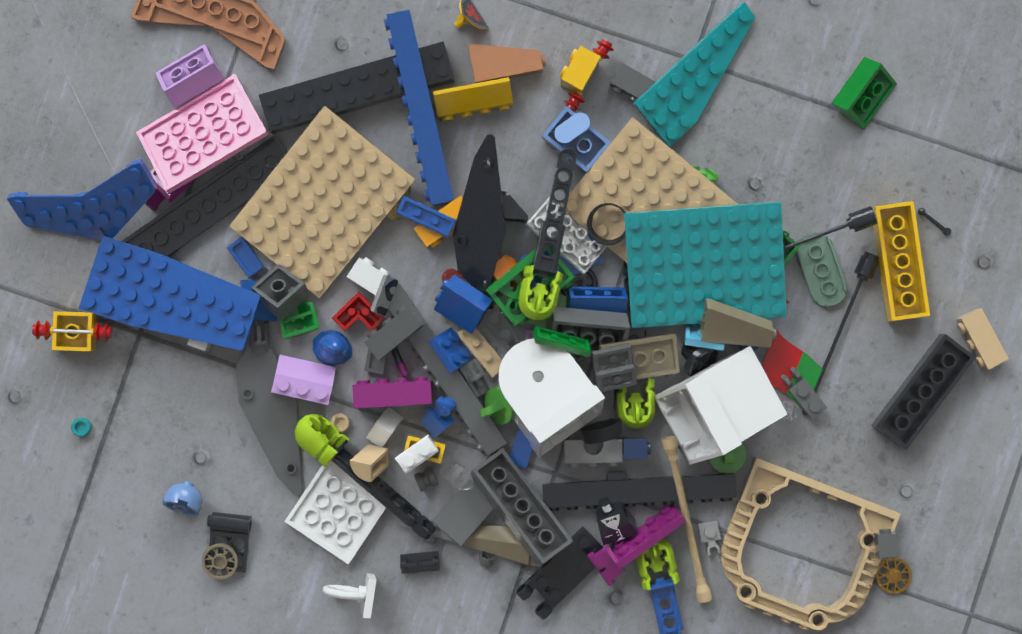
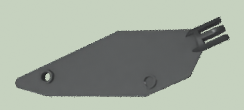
(269, 414)

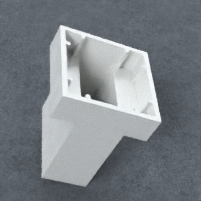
(720, 406)

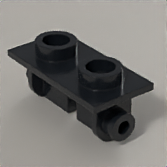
(419, 562)

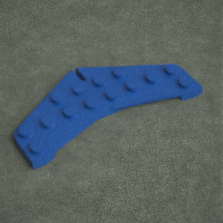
(90, 213)

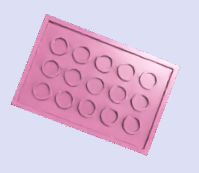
(202, 133)

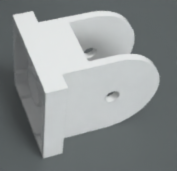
(547, 394)

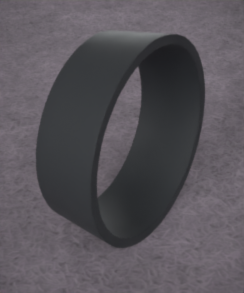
(594, 236)
(601, 431)

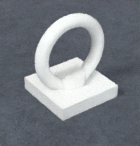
(363, 594)

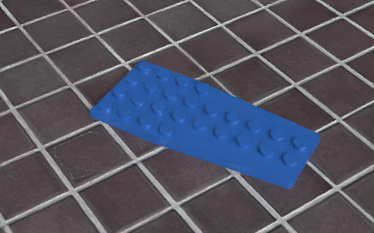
(167, 296)

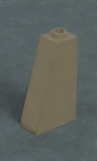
(734, 326)

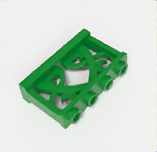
(503, 285)

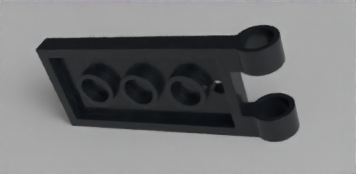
(561, 573)

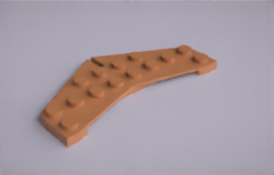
(236, 20)

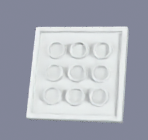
(336, 512)

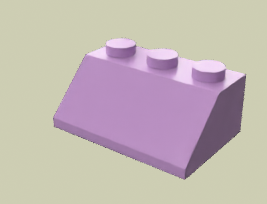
(189, 76)
(303, 379)

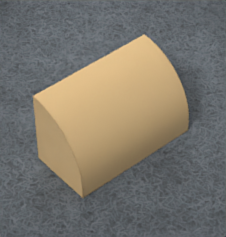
(370, 462)

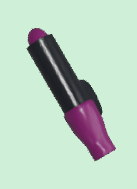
(399, 362)

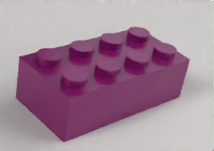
(392, 393)

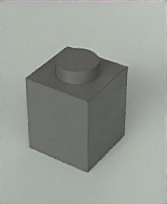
(886, 544)

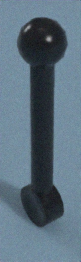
(946, 231)

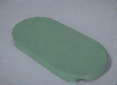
(822, 271)

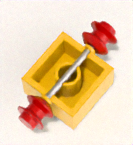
(581, 67)
(73, 331)

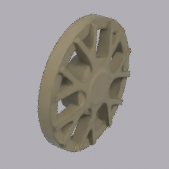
(219, 561)

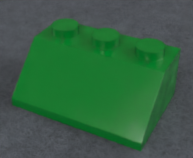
(864, 92)

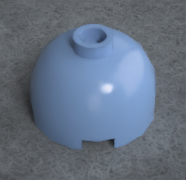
(183, 497)

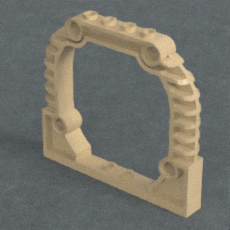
(766, 479)

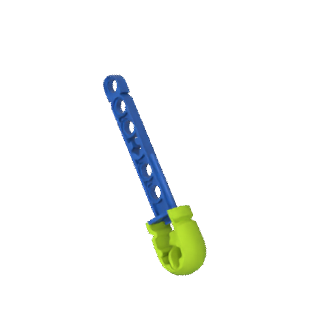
(662, 587)

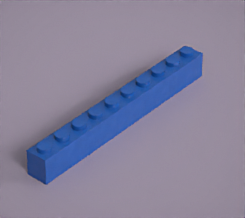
(420, 107)

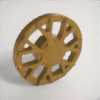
(893, 575)

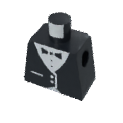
(615, 522)

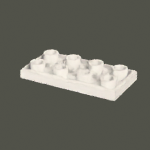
(576, 244)

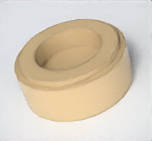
(341, 422)

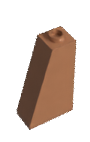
(503, 62)

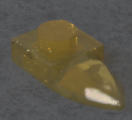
(392, 214)

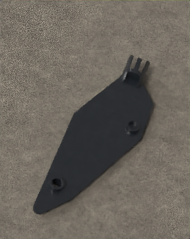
(480, 220)

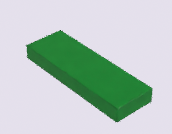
(561, 341)

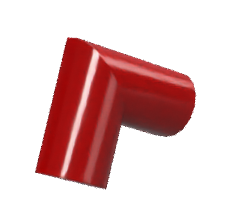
(358, 308)

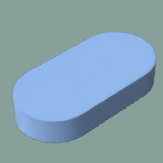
(572, 128)

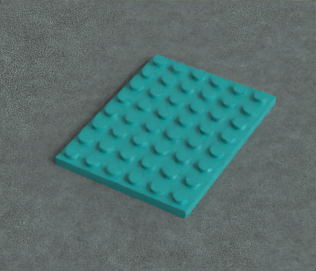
(701, 254)

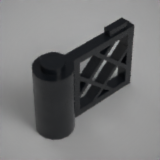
(230, 526)

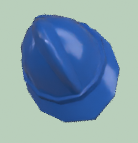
(332, 348)

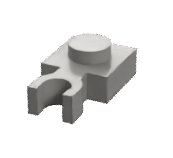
(709, 533)

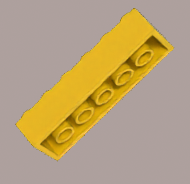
(900, 261)

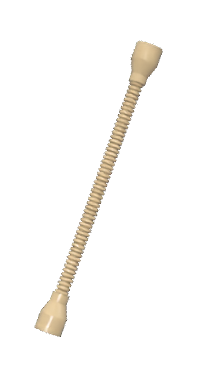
(702, 591)

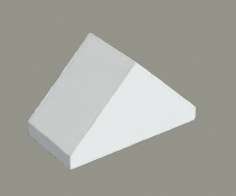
(384, 427)

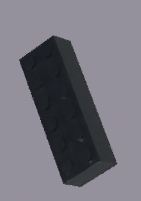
(923, 391)

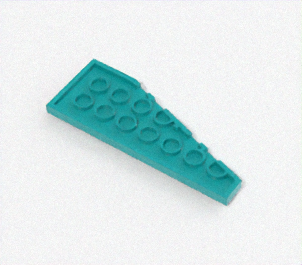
(684, 90)

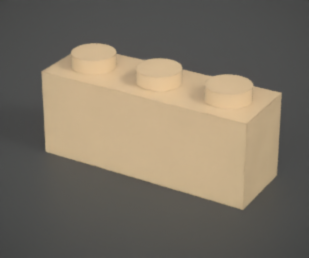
(982, 339)

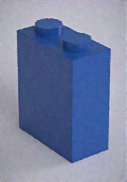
(462, 303)

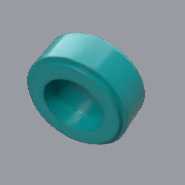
(81, 427)

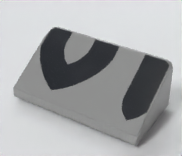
(384, 295)

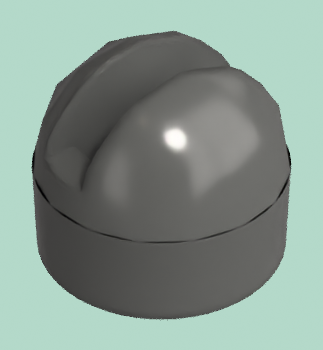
(486, 559)

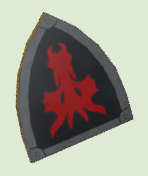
(470, 14)

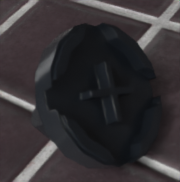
(699, 359)

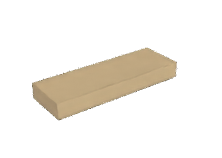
(482, 351)

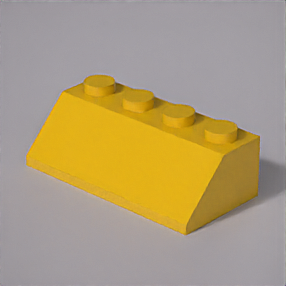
(473, 98)

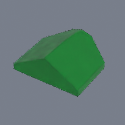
(300, 321)

